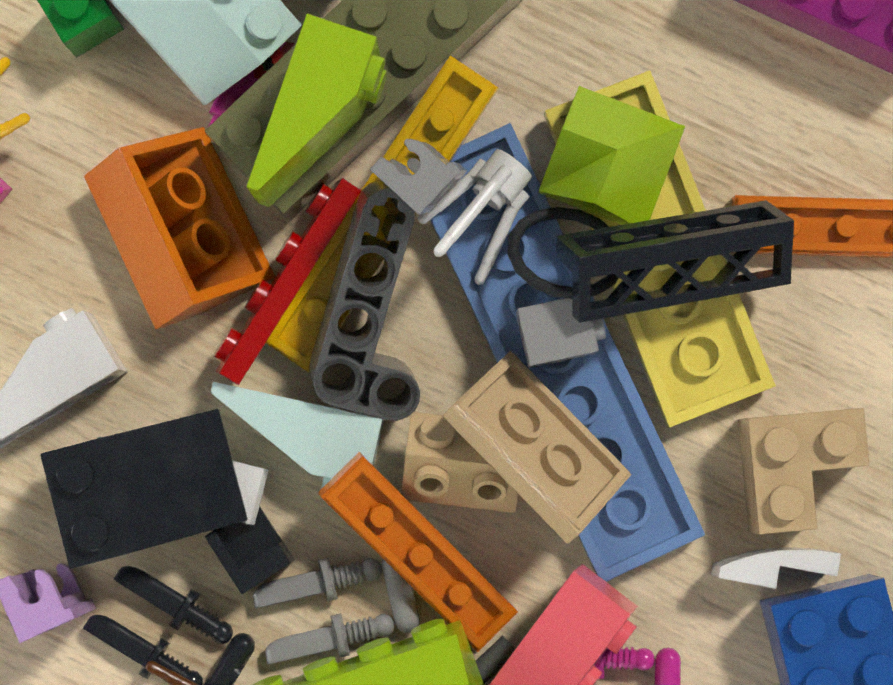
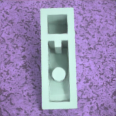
(308, 433)

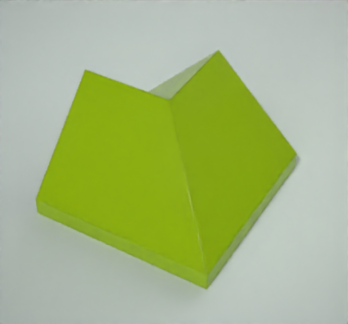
(611, 158)

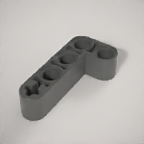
(373, 296)

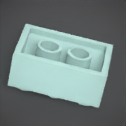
(211, 40)

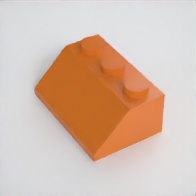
(178, 225)

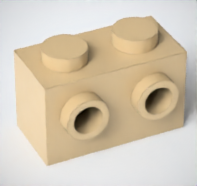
(448, 470)

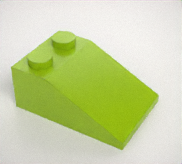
(319, 101)

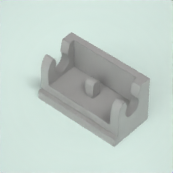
(429, 184)

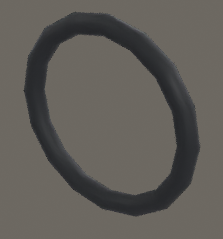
(528, 275)

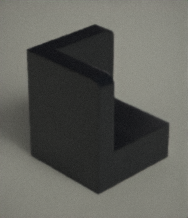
(250, 551)

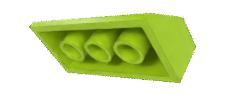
(430, 657)

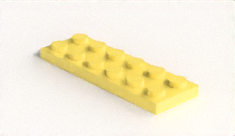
(693, 351)

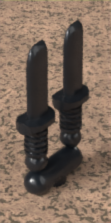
(181, 609)

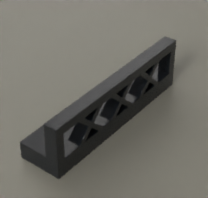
(671, 240)

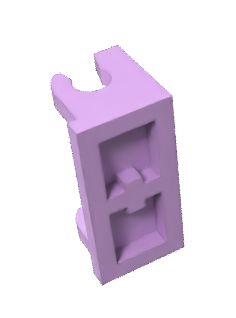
(36, 604)

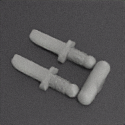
(338, 635)

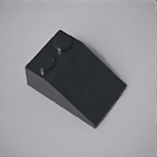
(143, 488)

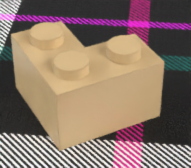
(780, 460)

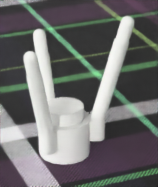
(497, 183)

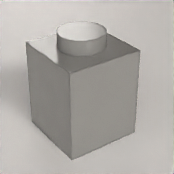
(554, 335)

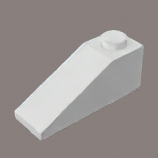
(57, 373)

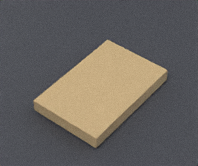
(538, 446)

